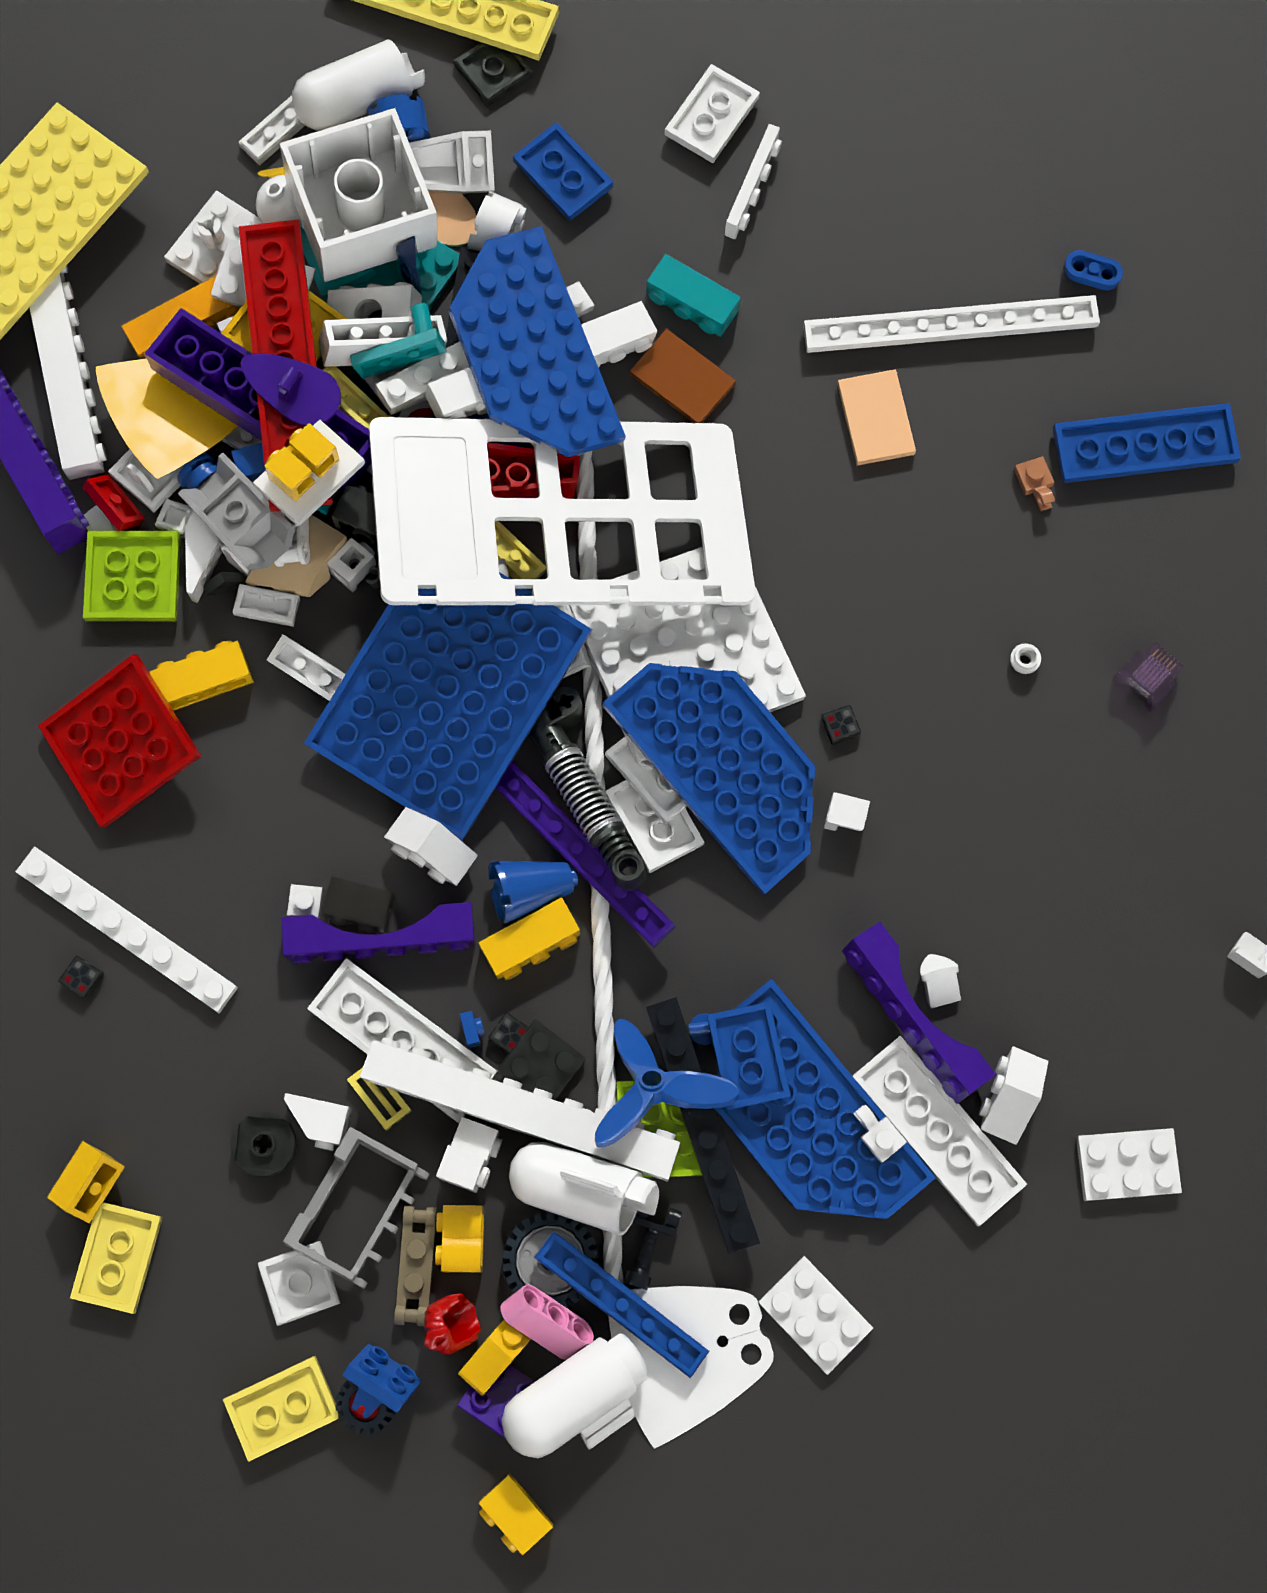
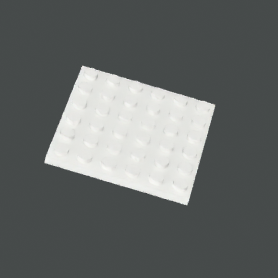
(690, 636)

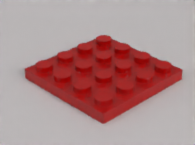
(119, 741)

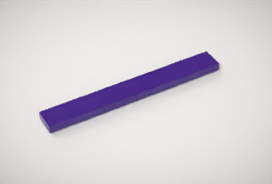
(587, 860)

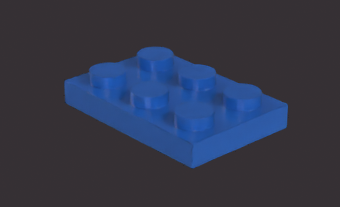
(563, 171)
(749, 1053)

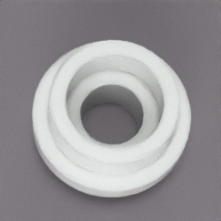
(1029, 651)

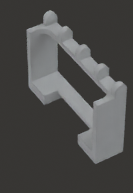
(342, 1157)

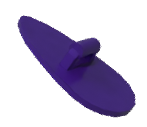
(293, 387)

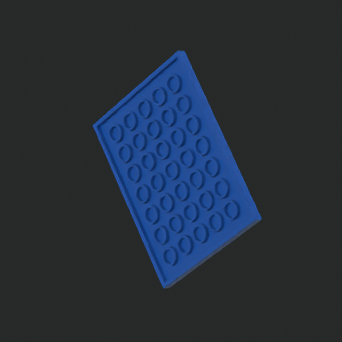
(446, 701)

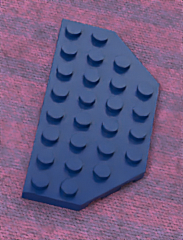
(532, 347)
(724, 763)
(812, 1138)

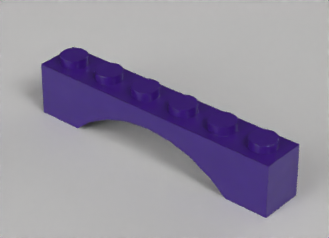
(444, 927)
(955, 1065)

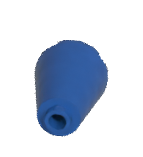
(528, 885)

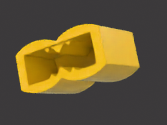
(461, 1239)

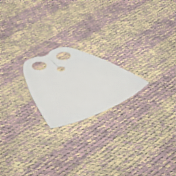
(669, 1399)

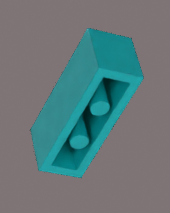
(692, 296)

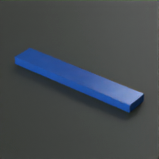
(621, 1304)

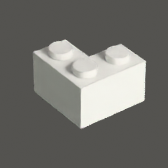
(431, 845)
(1015, 1095)
(469, 1155)

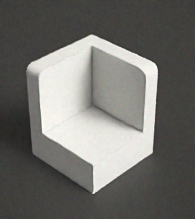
(846, 812)
(1250, 955)

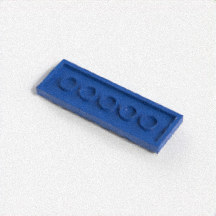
(1146, 443)

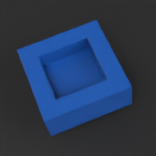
(472, 1029)

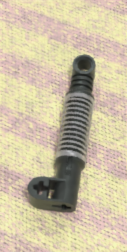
(566, 764)

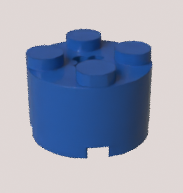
(410, 112)

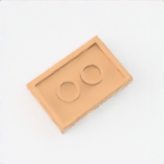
(876, 417)

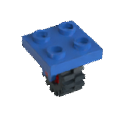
(374, 1390)

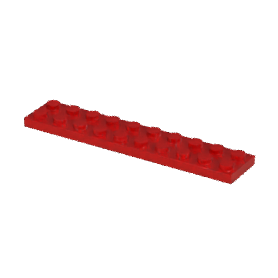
(277, 312)

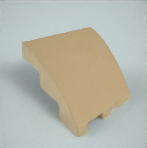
(306, 578)

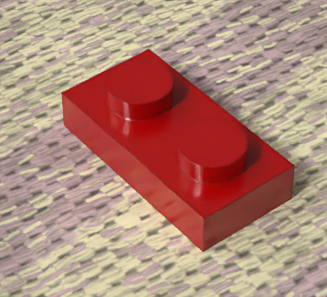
(113, 502)

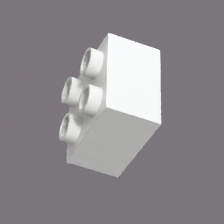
(359, 193)

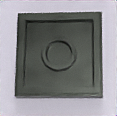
(493, 71)

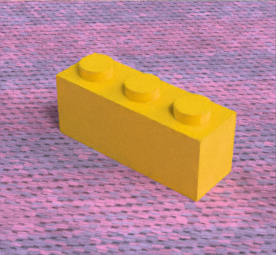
(203, 674)
(530, 939)

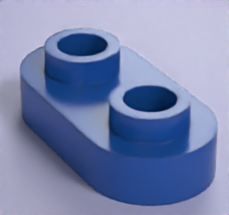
(1093, 268)

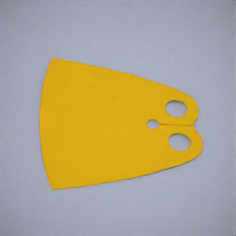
(157, 417)

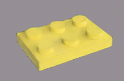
(116, 1258)
(281, 1408)

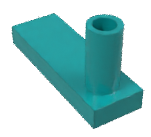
(405, 351)

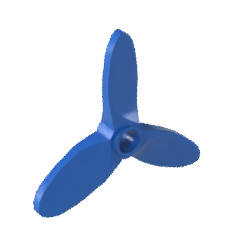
(675, 1088)

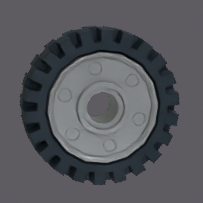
(524, 1243)

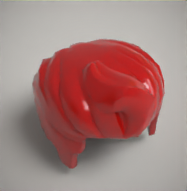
(451, 1324)

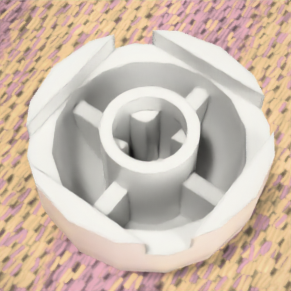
(275, 202)

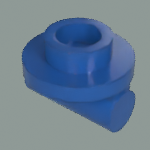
(699, 1030)

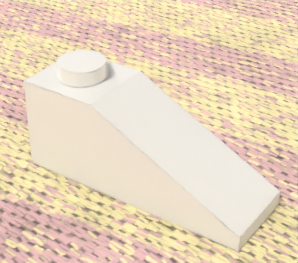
(202, 554)

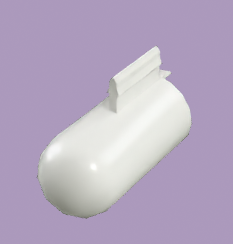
(352, 84)
(581, 1187)
(579, 1396)

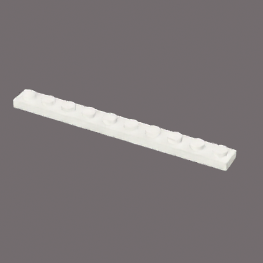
(951, 323)

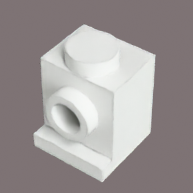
(350, 553)

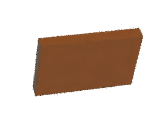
(682, 377)

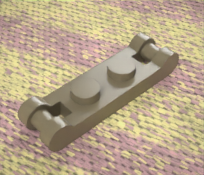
(415, 1265)

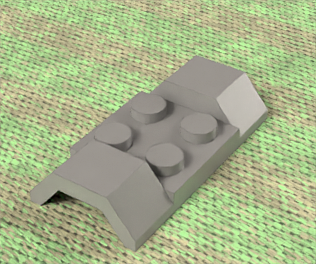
(240, 516)

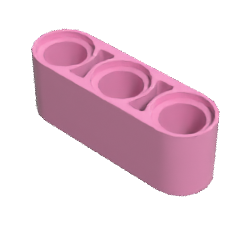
(546, 1322)

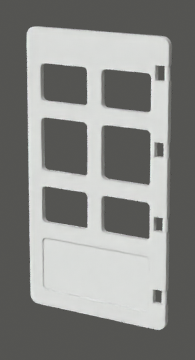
(441, 517)

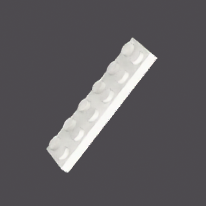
(368, 1011)
(939, 1131)

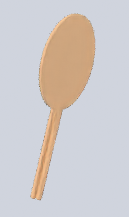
(454, 218)

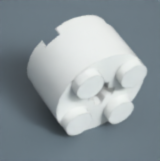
(496, 219)

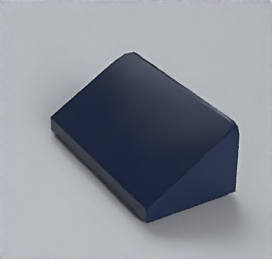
(409, 262)

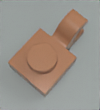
(1036, 479)

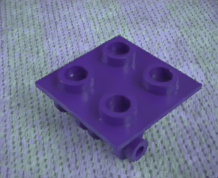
(490, 1407)

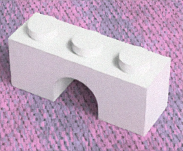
(361, 302)

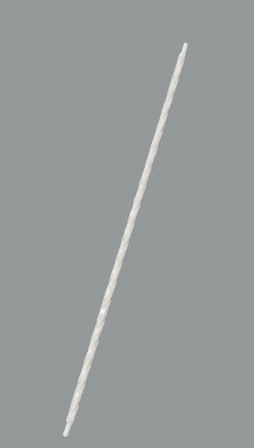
(599, 906)

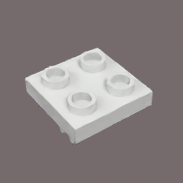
(142, 483)

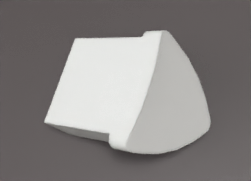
(940, 980)

